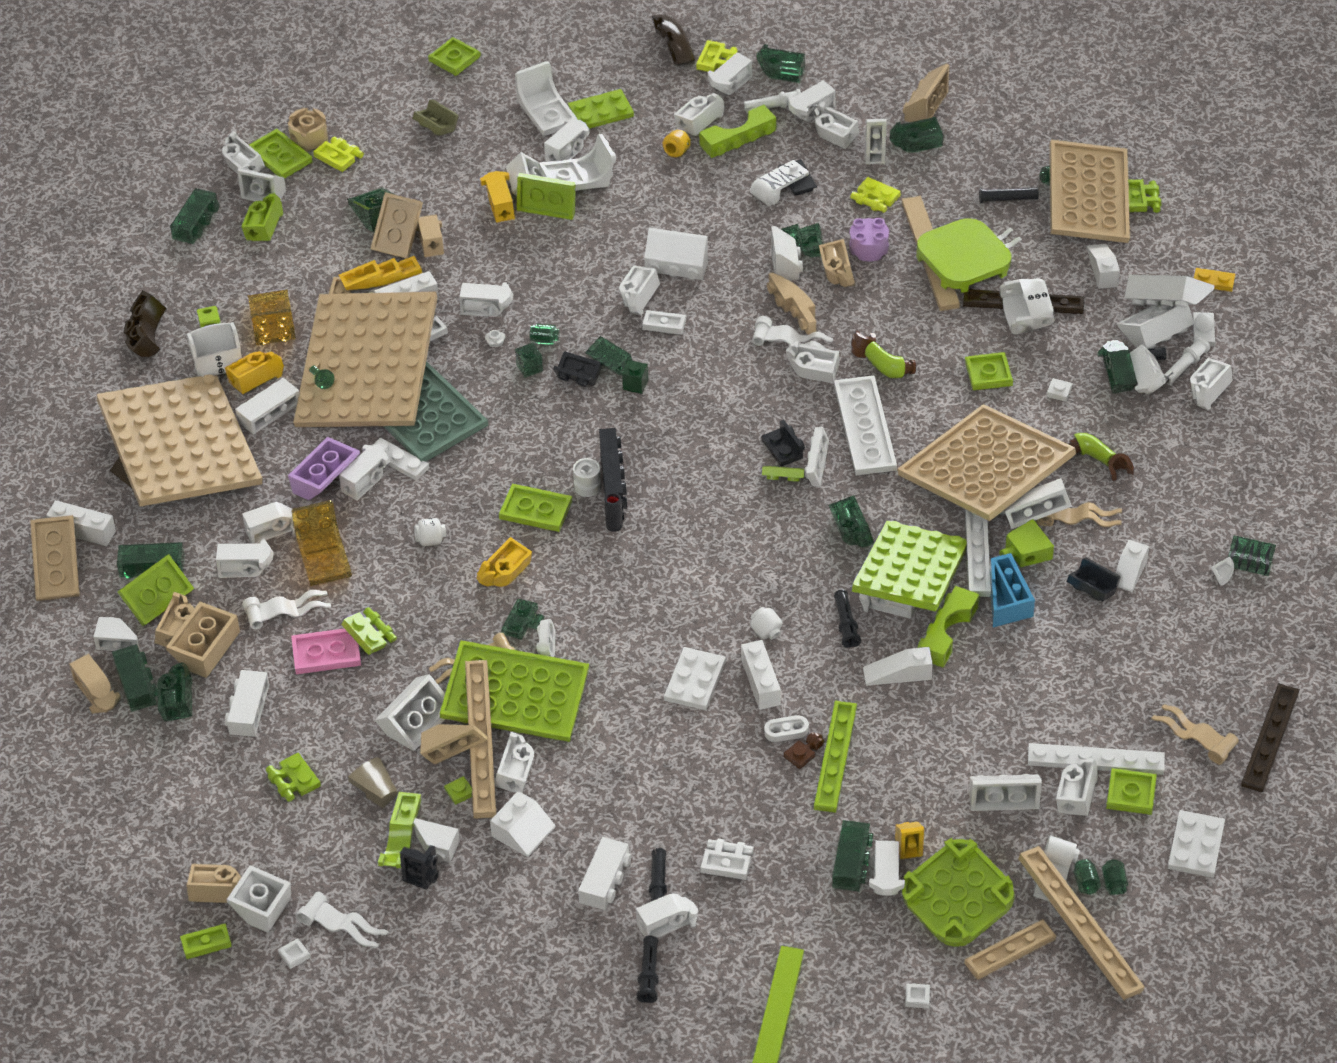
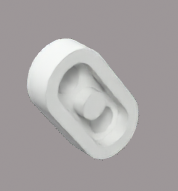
(546, 635)
(786, 727)

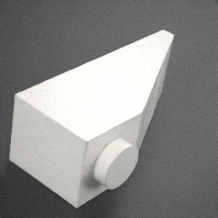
(875, 141)
(1104, 265)
(903, 666)

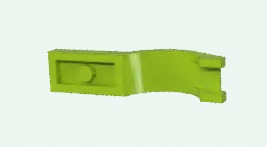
(400, 828)

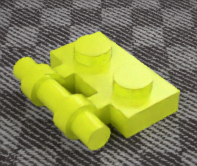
(712, 54)
(336, 157)
(877, 191)

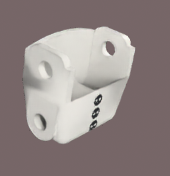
(1026, 305)
(214, 348)

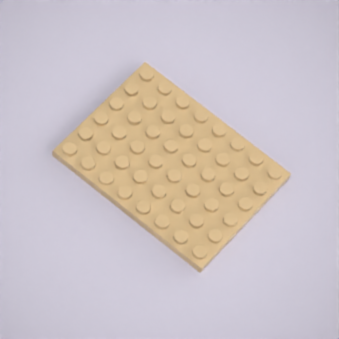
(377, 358)
(178, 439)

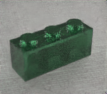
(194, 216)
(138, 558)
(135, 677)
(852, 856)

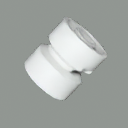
(586, 477)

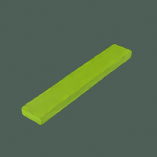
(835, 756)
(778, 1005)

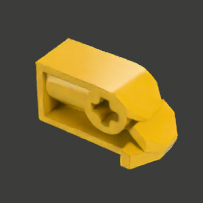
(499, 195)
(254, 370)
(504, 564)

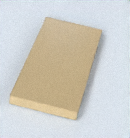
(54, 558)

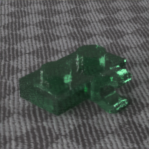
(520, 618)

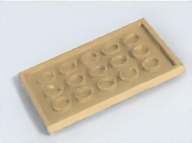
(1089, 191)

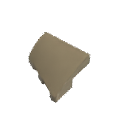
(374, 781)

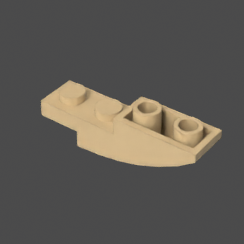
(793, 299)

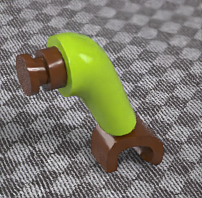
(887, 364)
(1092, 446)

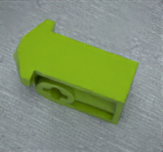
(262, 218)

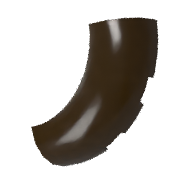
(677, 39)
(142, 325)

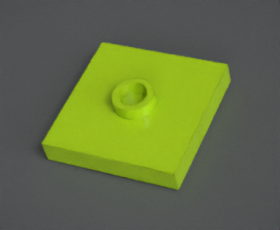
(454, 56)
(988, 371)
(1131, 791)

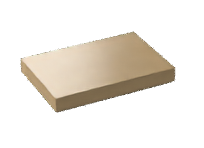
(396, 225)

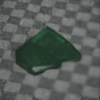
(806, 238)

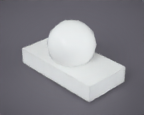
(1204, 326)

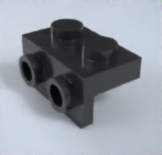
(578, 368)
(1094, 580)

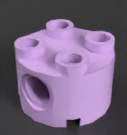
(869, 239)

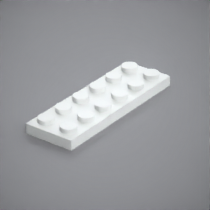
(865, 425)

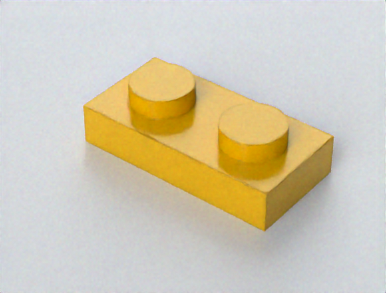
(1220, 280)

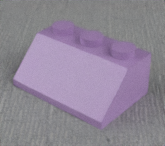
(321, 468)

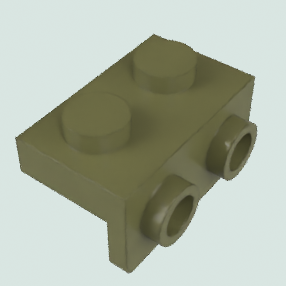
(437, 118)

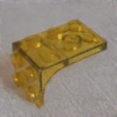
(271, 317)
(320, 543)

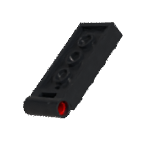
(612, 476)

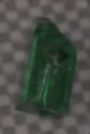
(781, 64)
(917, 135)
(1118, 366)
(851, 522)
(175, 693)

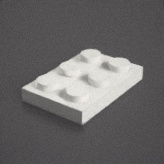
(695, 678)
(1196, 843)

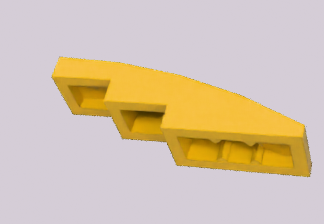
(385, 273)

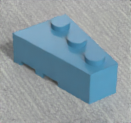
(1009, 592)

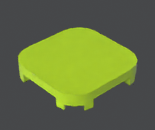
(963, 253)
(958, 893)

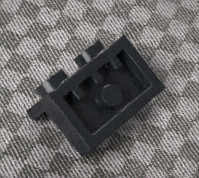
(784, 444)
(418, 867)

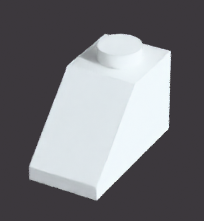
(1131, 564)
(113, 634)
(442, 837)

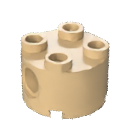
(308, 128)

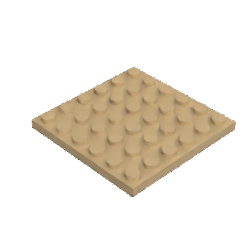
(986, 462)

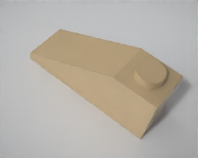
(449, 740)

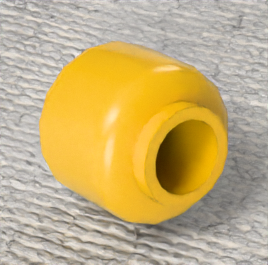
(676, 143)

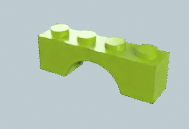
(718, 140)
(957, 608)

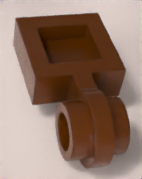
(801, 754)

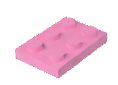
(325, 651)

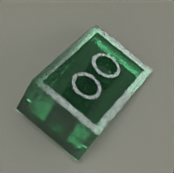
(368, 206)

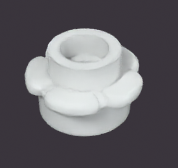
(495, 338)

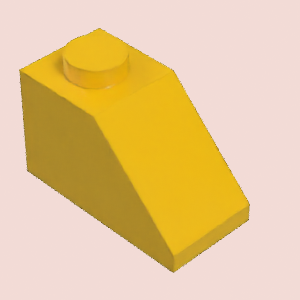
(910, 839)

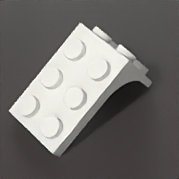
(540, 99)
(589, 171)

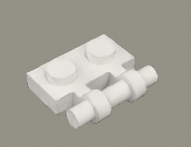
(724, 863)

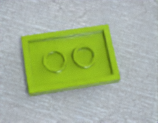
(602, 108)
(281, 153)
(546, 196)
(535, 507)
(153, 589)

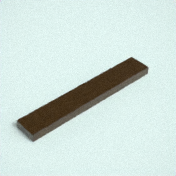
(992, 299)
(1270, 738)

